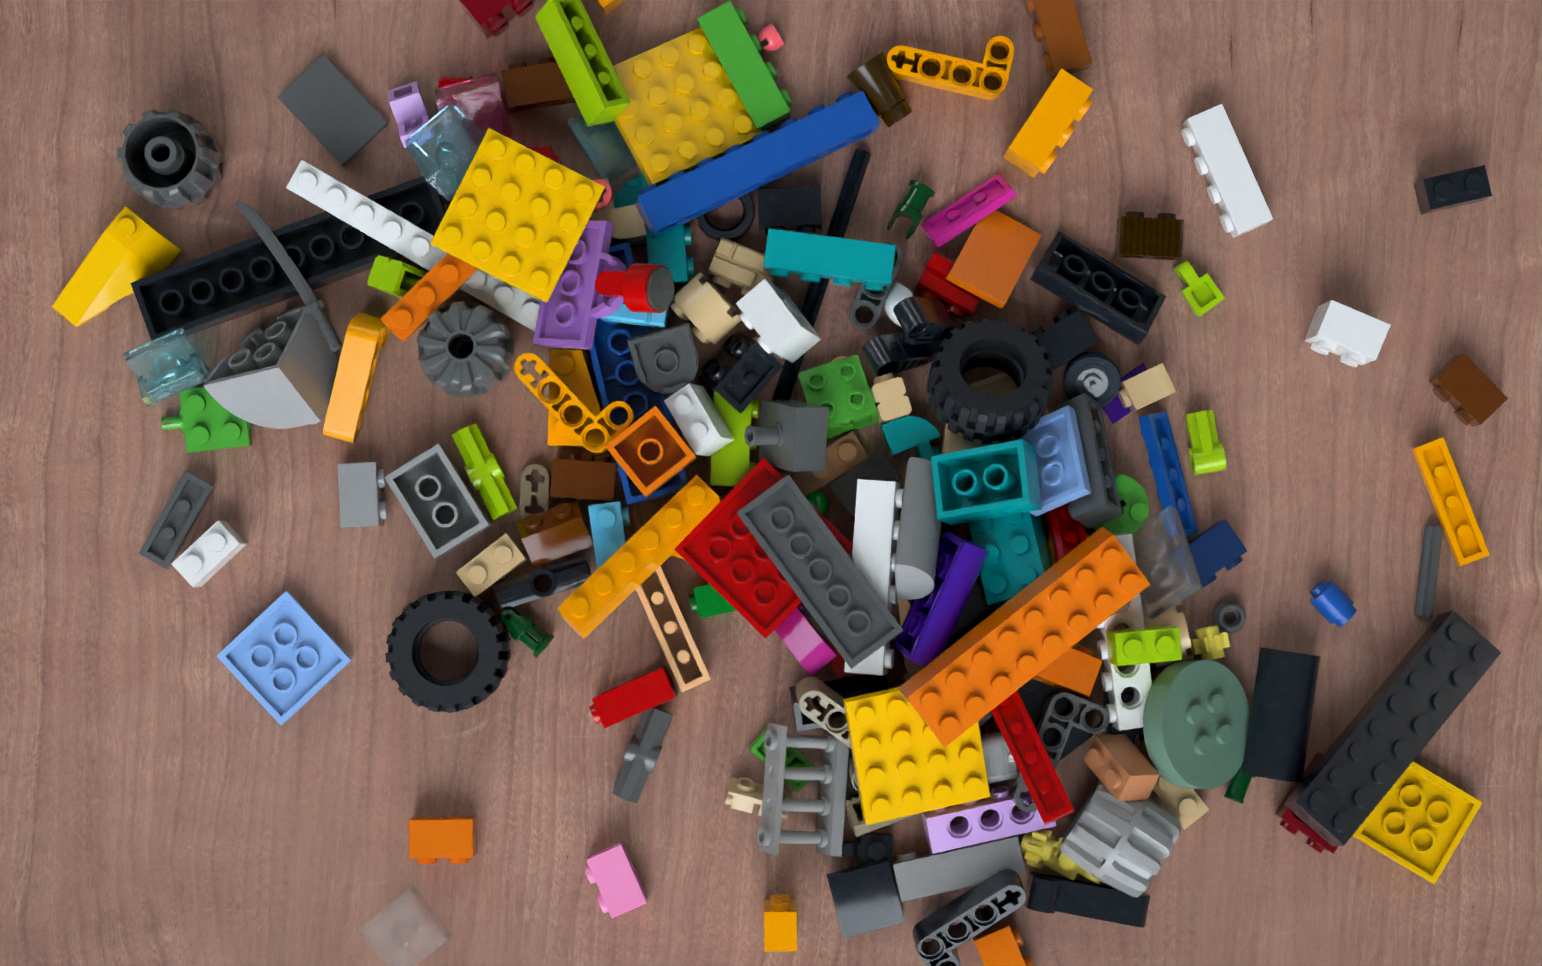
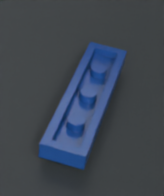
(1167, 468)

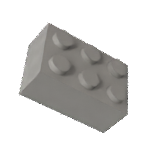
(438, 501)

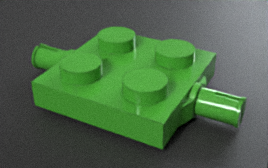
(207, 423)

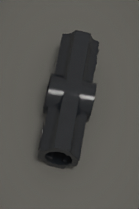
(524, 590)

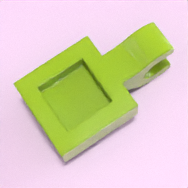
(1200, 291)

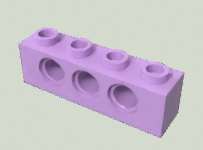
(976, 830)

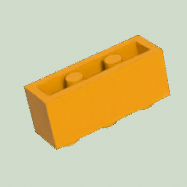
(780, 923)

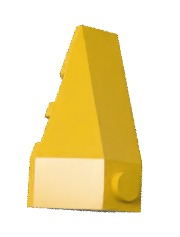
(122, 255)

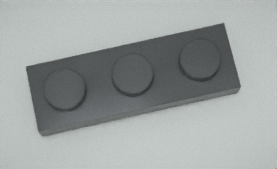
(177, 519)

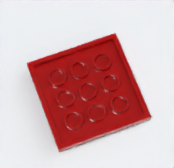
(736, 563)

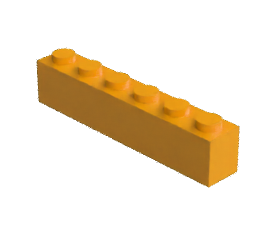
(638, 557)

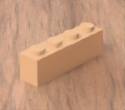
(672, 631)

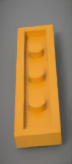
(1450, 501)

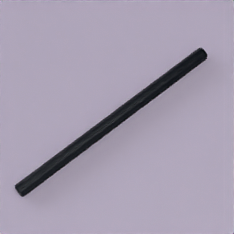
(817, 290)

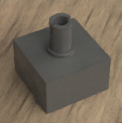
(791, 435)

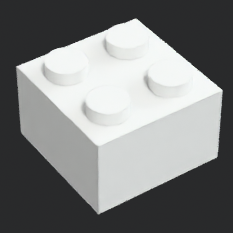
(777, 321)
(1346, 333)

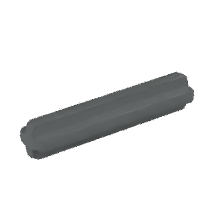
(1428, 571)

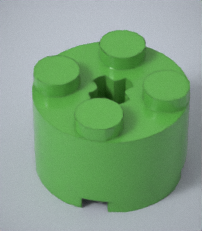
(1133, 506)

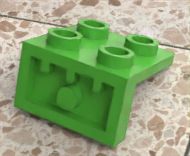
(845, 391)

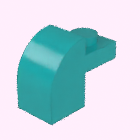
(910, 433)

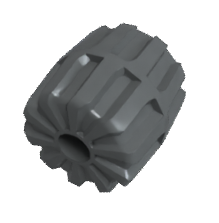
(170, 159)
(447, 335)

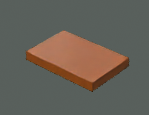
(994, 258)

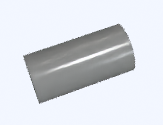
(917, 533)

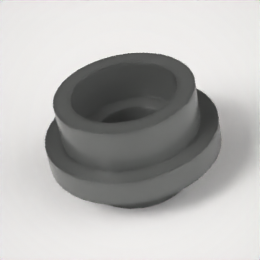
(1237, 610)

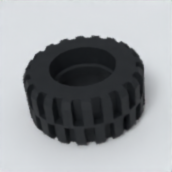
(996, 347)
(406, 662)

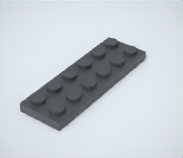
(820, 571)

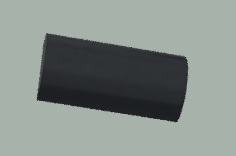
(1098, 288)
(1281, 715)

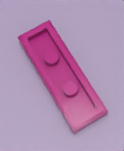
(968, 210)

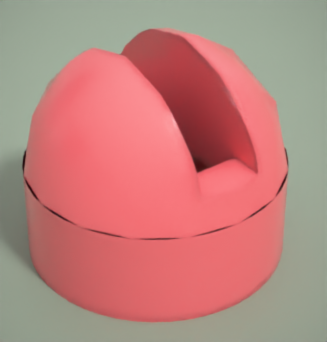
(772, 37)

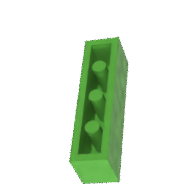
(744, 65)

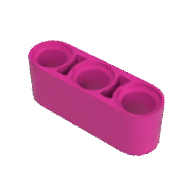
(805, 642)

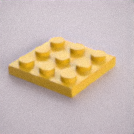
(1419, 822)

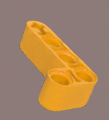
(947, 65)
(354, 376)
(568, 399)

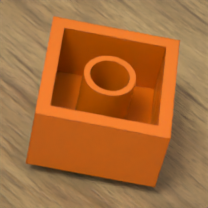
(650, 451)

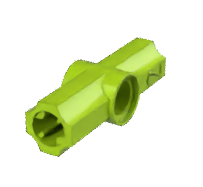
(485, 471)

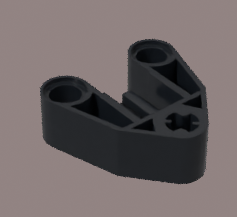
(923, 326)

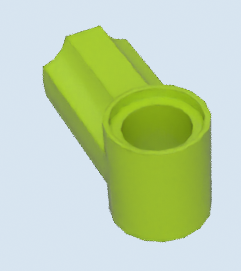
(1206, 451)

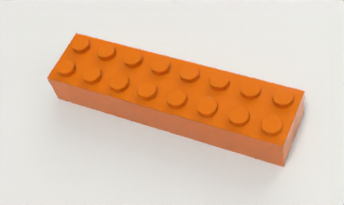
(1024, 636)

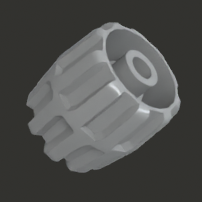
(1120, 840)

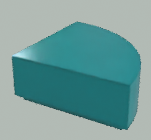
(628, 193)

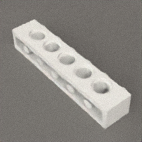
(1138, 676)

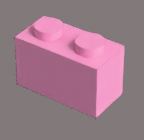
(616, 880)

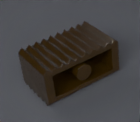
(1149, 237)

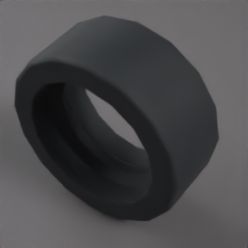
(735, 232)

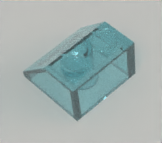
(603, 147)
(445, 149)

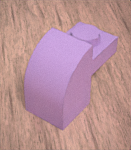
(409, 109)

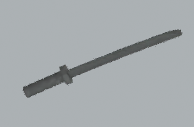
(313, 306)

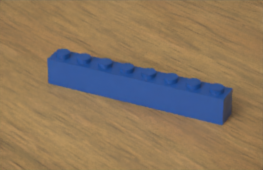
(756, 163)

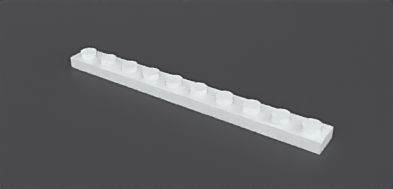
(405, 239)

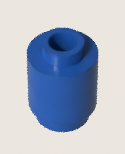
(1332, 603)

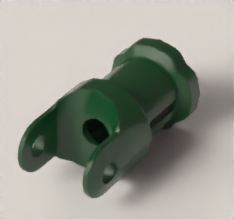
(912, 205)
(519, 627)

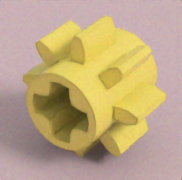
(1210, 643)
(1039, 847)

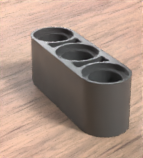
(873, 302)

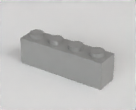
(956, 868)

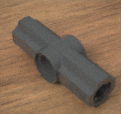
(642, 754)

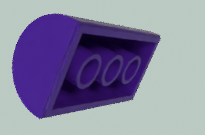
(936, 615)

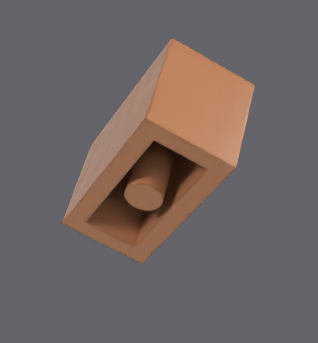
(1121, 767)

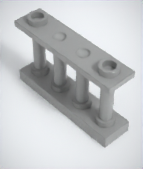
(829, 805)

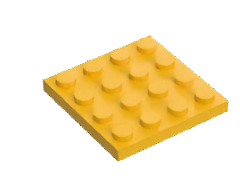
(680, 107)
(517, 215)
(902, 762)

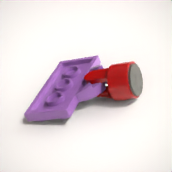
(596, 287)

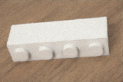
(1226, 171)

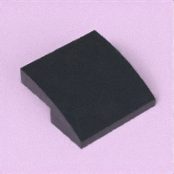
(865, 898)

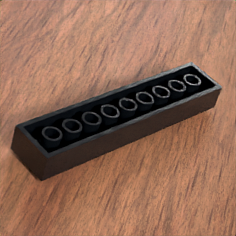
(250, 277)

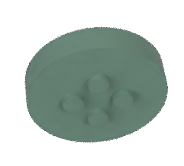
(1196, 724)

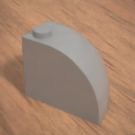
(278, 375)

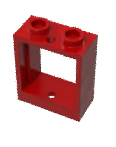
(633, 697)

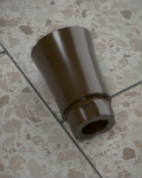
(881, 89)

